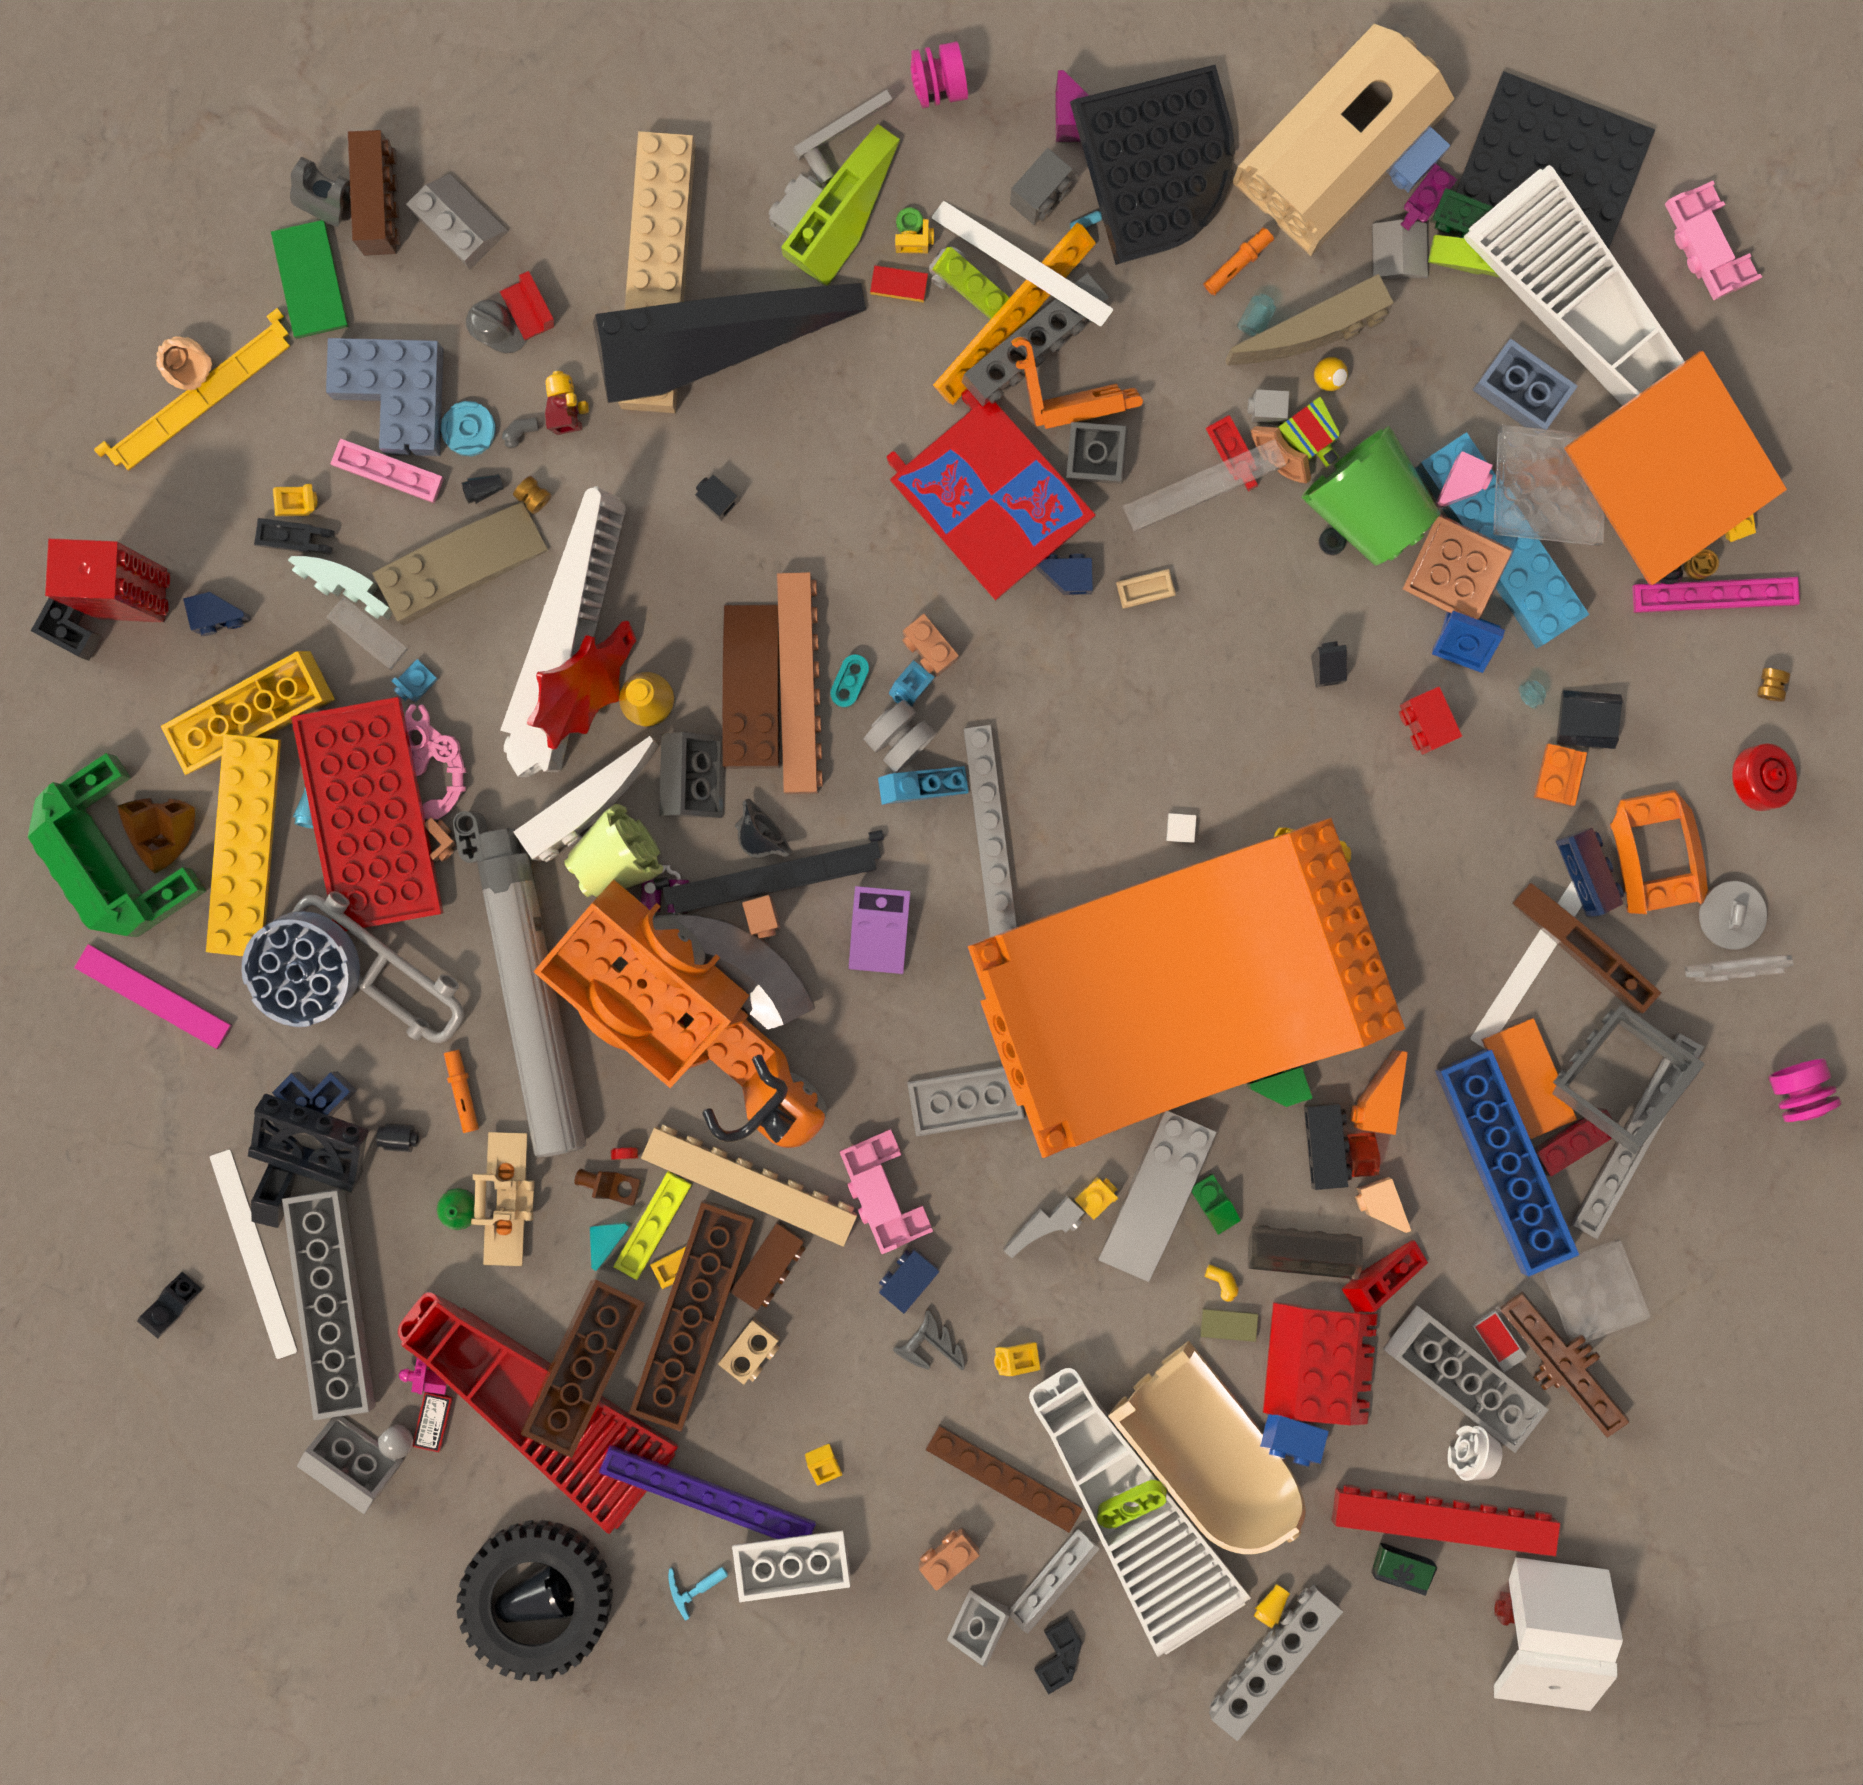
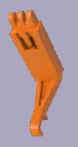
(1074, 406)

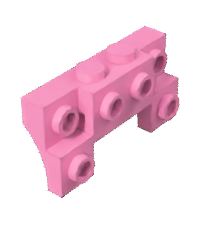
(1705, 243)
(876, 1196)

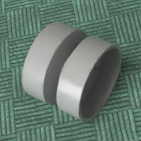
(894, 730)

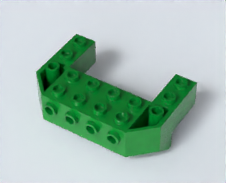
(87, 864)

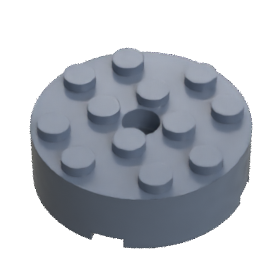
(323, 954)

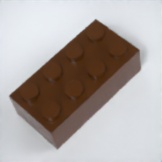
(373, 192)

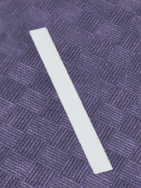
(1022, 263)
(1523, 975)
(253, 1254)

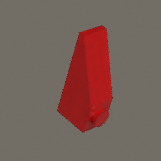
(1384, 1278)

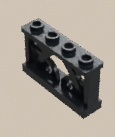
(286, 1152)

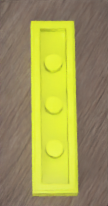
(652, 1225)

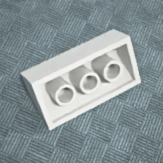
(791, 1566)

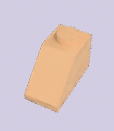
(1383, 1203)

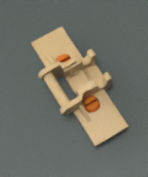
(514, 1199)

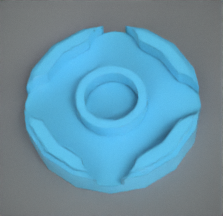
(468, 428)

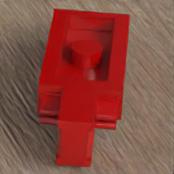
(1228, 442)

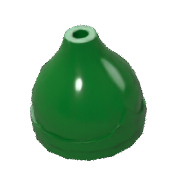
(456, 1209)

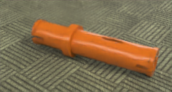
(1247, 253)
(461, 1091)

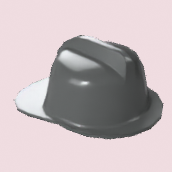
(494, 326)

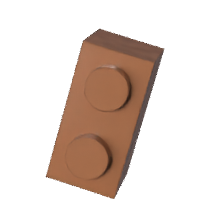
(761, 916)

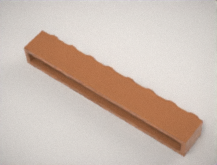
(798, 683)

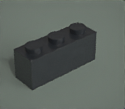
(1327, 1146)

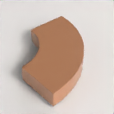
(1297, 463)

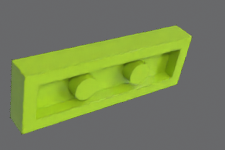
(970, 282)

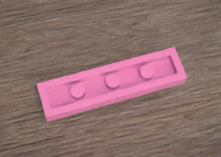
(387, 471)

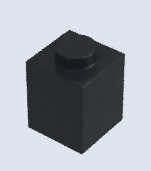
(716, 496)

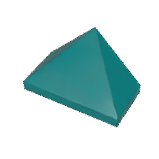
(604, 1240)

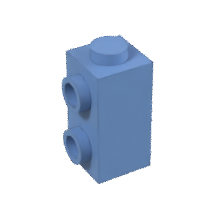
(1418, 160)

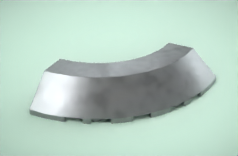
(749, 962)

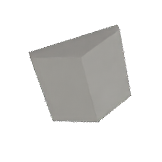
(1399, 251)

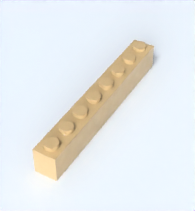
(749, 1185)

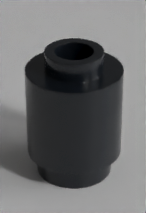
(397, 1137)

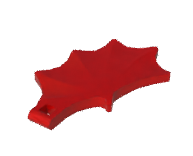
(581, 686)

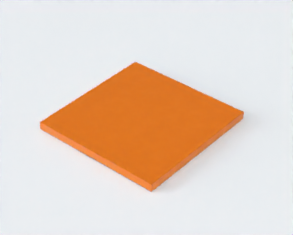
(1675, 468)

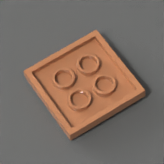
(1457, 568)

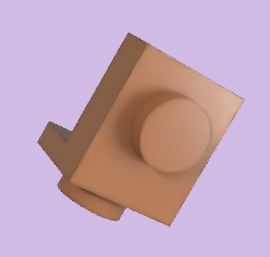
(440, 832)

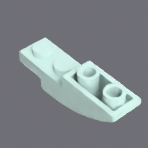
(335, 577)

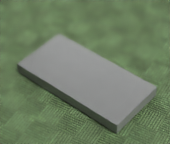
(962, 1101)

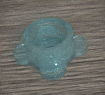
(1532, 693)

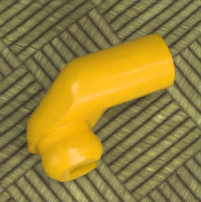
(1226, 1281)

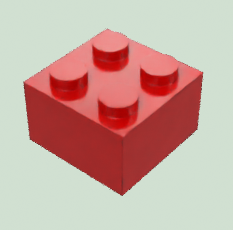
(1429, 721)

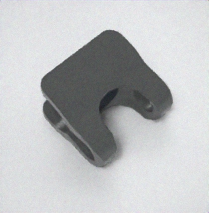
(317, 193)

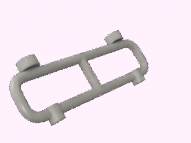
(443, 988)

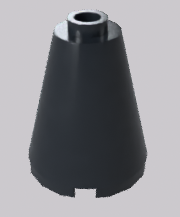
(537, 1598)

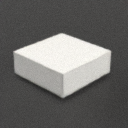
(1181, 828)

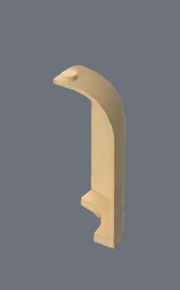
(1211, 1456)

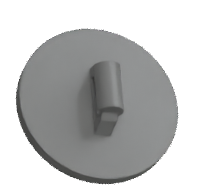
(1733, 915)

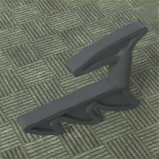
(930, 1332)

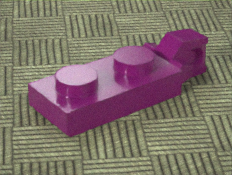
(1427, 196)

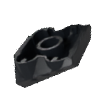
(1589, 719)

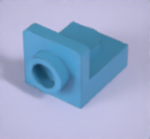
(414, 682)
(911, 684)

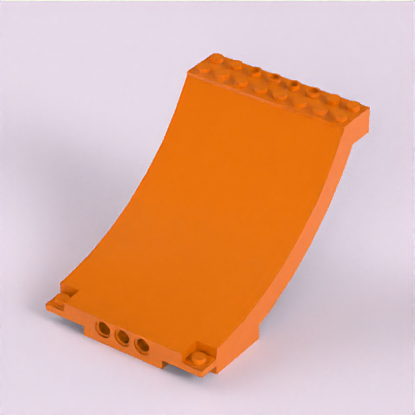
(1184, 987)

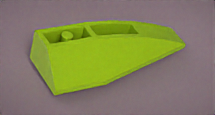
(842, 209)

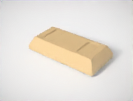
(1145, 588)

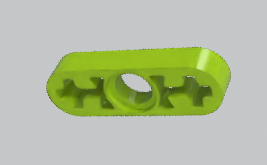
(1147, 1495)

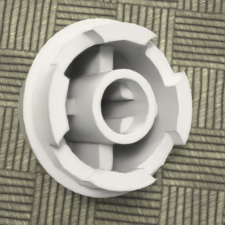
(1475, 1454)

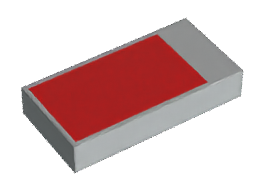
(1499, 1341)

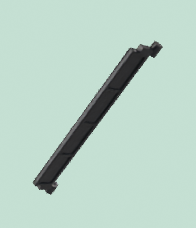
(772, 877)

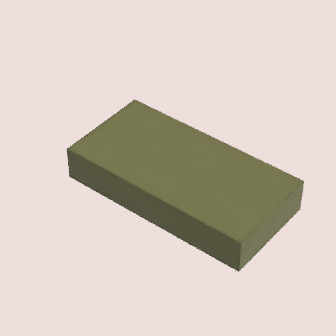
(1229, 1325)

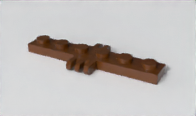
(1565, 1364)

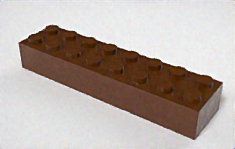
(692, 1315)

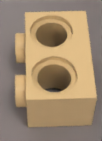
(744, 1348)

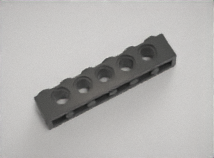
(987, 389)

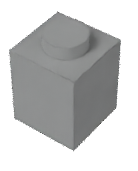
(1269, 406)

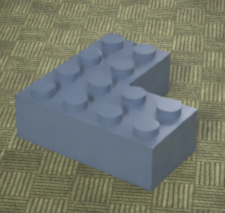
(401, 376)

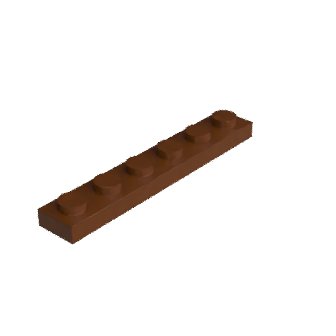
(1004, 1478)

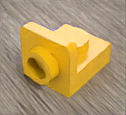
(912, 242)
(1097, 1197)
(1017, 1359)

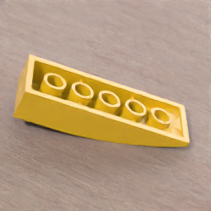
(248, 709)

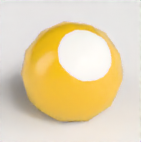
(1330, 374)

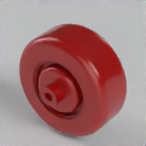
(1764, 777)

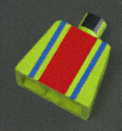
(1312, 432)

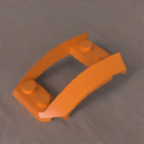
(1665, 891)

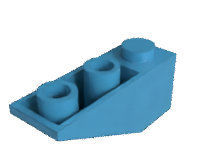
(922, 785)

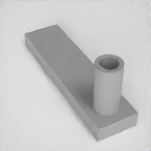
(810, 147)

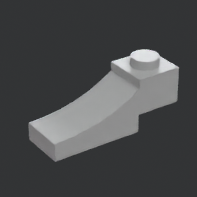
(1064, 1216)

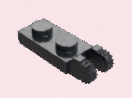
(290, 536)

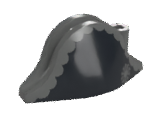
(759, 834)

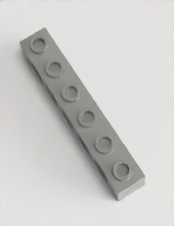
(1237, 1721)

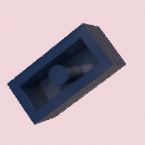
(908, 1280)

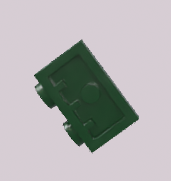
(1457, 212)

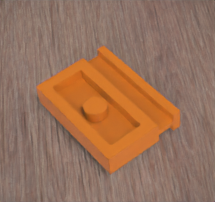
(1560, 775)

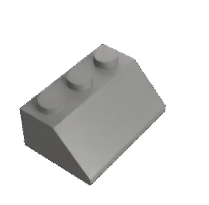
(456, 219)
(348, 1463)

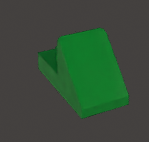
(1215, 1204)

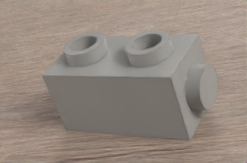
(794, 205)

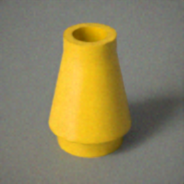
(1272, 1606)

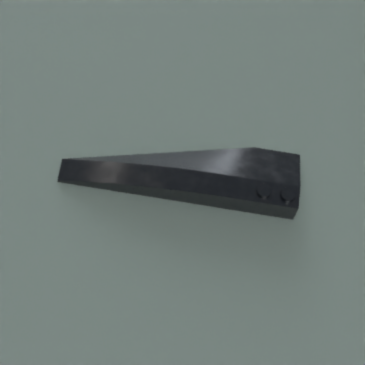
(674, 344)

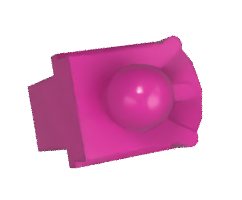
(423, 1379)

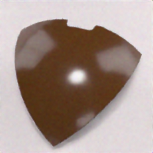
(157, 829)

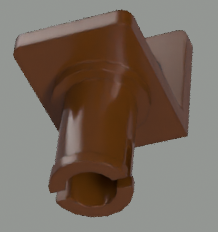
(606, 1185)

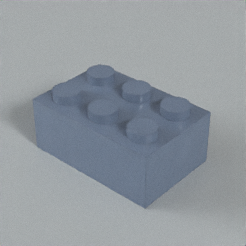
(1524, 387)

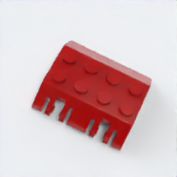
(1319, 1364)

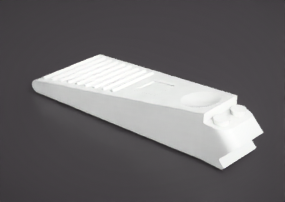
(1574, 284)
(565, 621)
(1160, 1557)

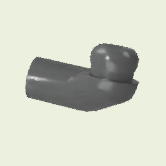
(518, 427)

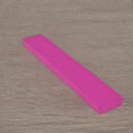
(1716, 595)
(153, 996)

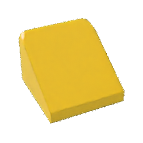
(823, 1464)

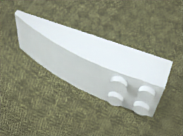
(583, 806)

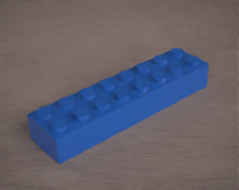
(1507, 1162)

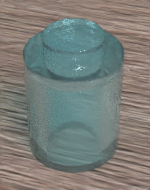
(1257, 315)

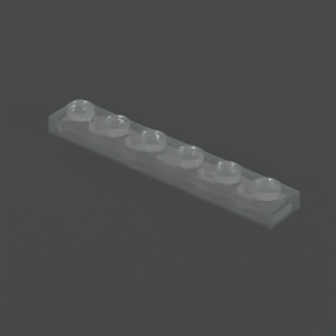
(1204, 485)

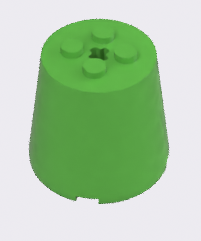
(1375, 498)

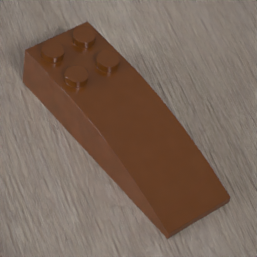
(751, 687)
(582, 1367)

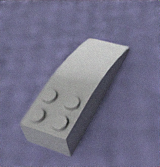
(1157, 1195)
(1465, 1379)

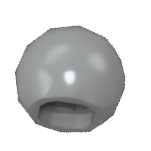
(396, 1442)

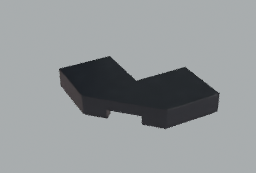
(1060, 1668)

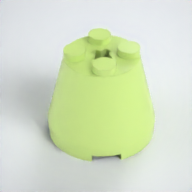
(615, 850)

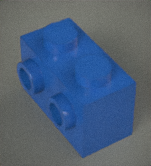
(1295, 1439)

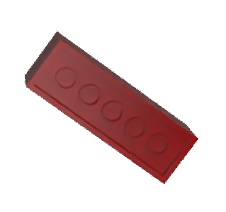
(106, 580)

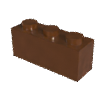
(769, 1266)

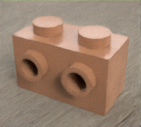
(930, 645)
(948, 1559)

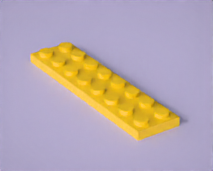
(242, 842)

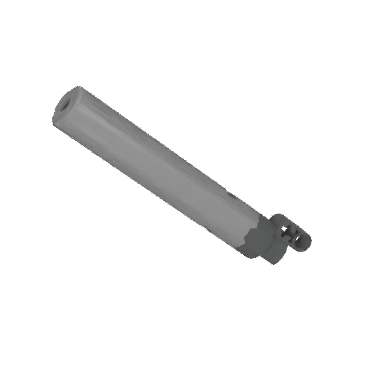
(528, 1000)

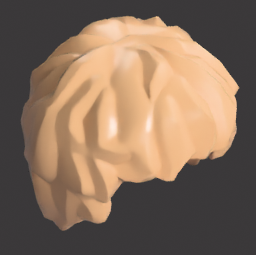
(183, 362)

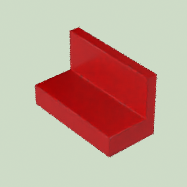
(527, 307)

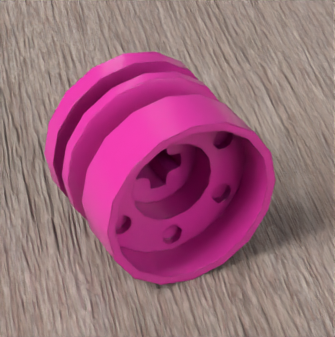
(939, 74)
(1805, 1091)

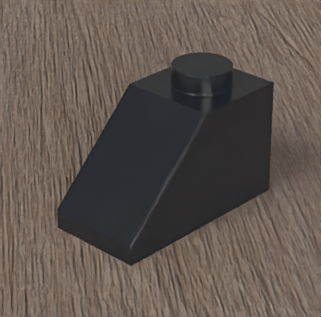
(267, 1200)

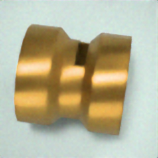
(532, 494)
(1706, 562)
(1773, 684)

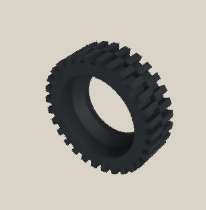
(564, 1553)

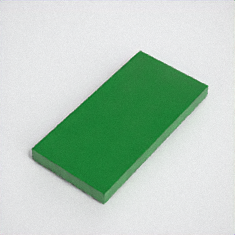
(309, 279)

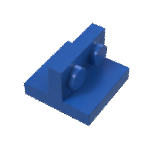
(1468, 641)

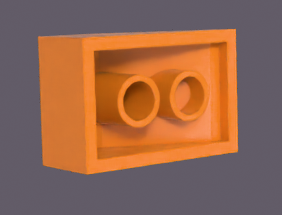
(1380, 1101)

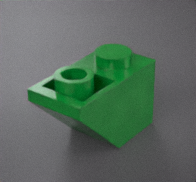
(1283, 1087)

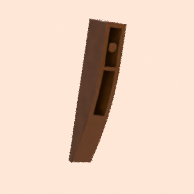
(1587, 949)

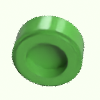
(909, 220)

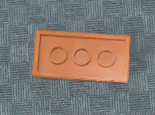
(1529, 1077)

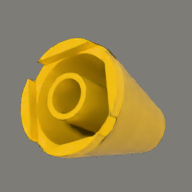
(646, 699)

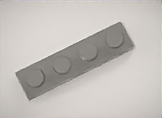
(1053, 1581)

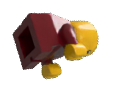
(560, 407)

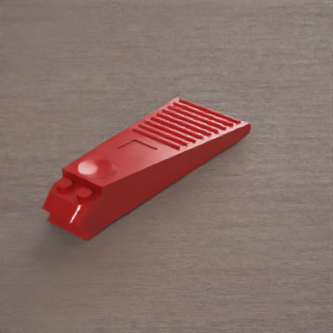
(501, 1385)

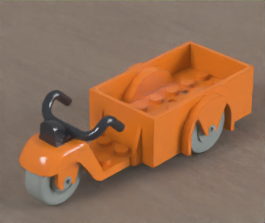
(661, 983)

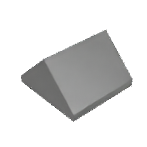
(979, 1626)

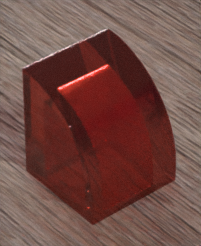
(1364, 1154)

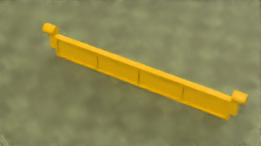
(196, 402)

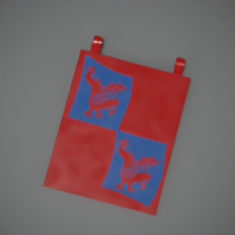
(991, 497)

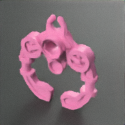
(443, 749)

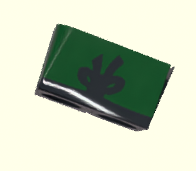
(1403, 1569)

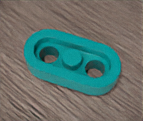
(849, 681)

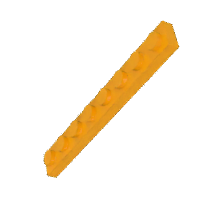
(1014, 312)

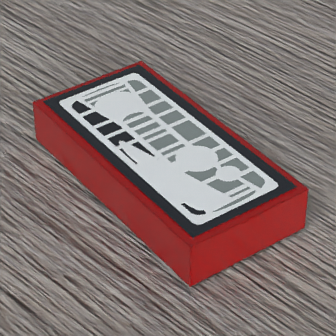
(432, 1421)

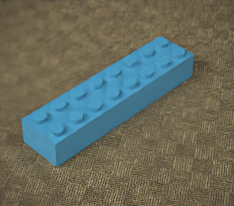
(1531, 581)

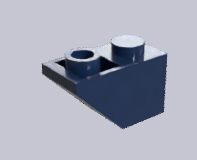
(1068, 575)
(209, 612)

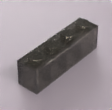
(1305, 1252)

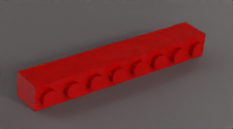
(1445, 1521)

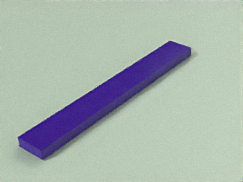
(703, 1495)

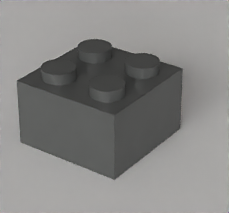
(1041, 187)
(1097, 452)

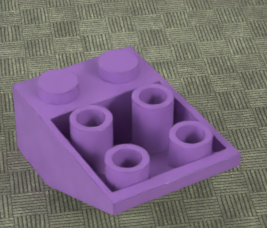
(879, 930)

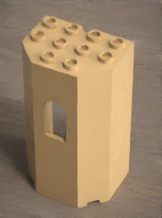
(1318, 164)

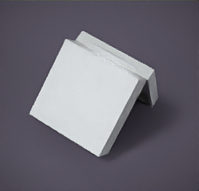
(1564, 1635)

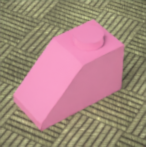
(1464, 480)

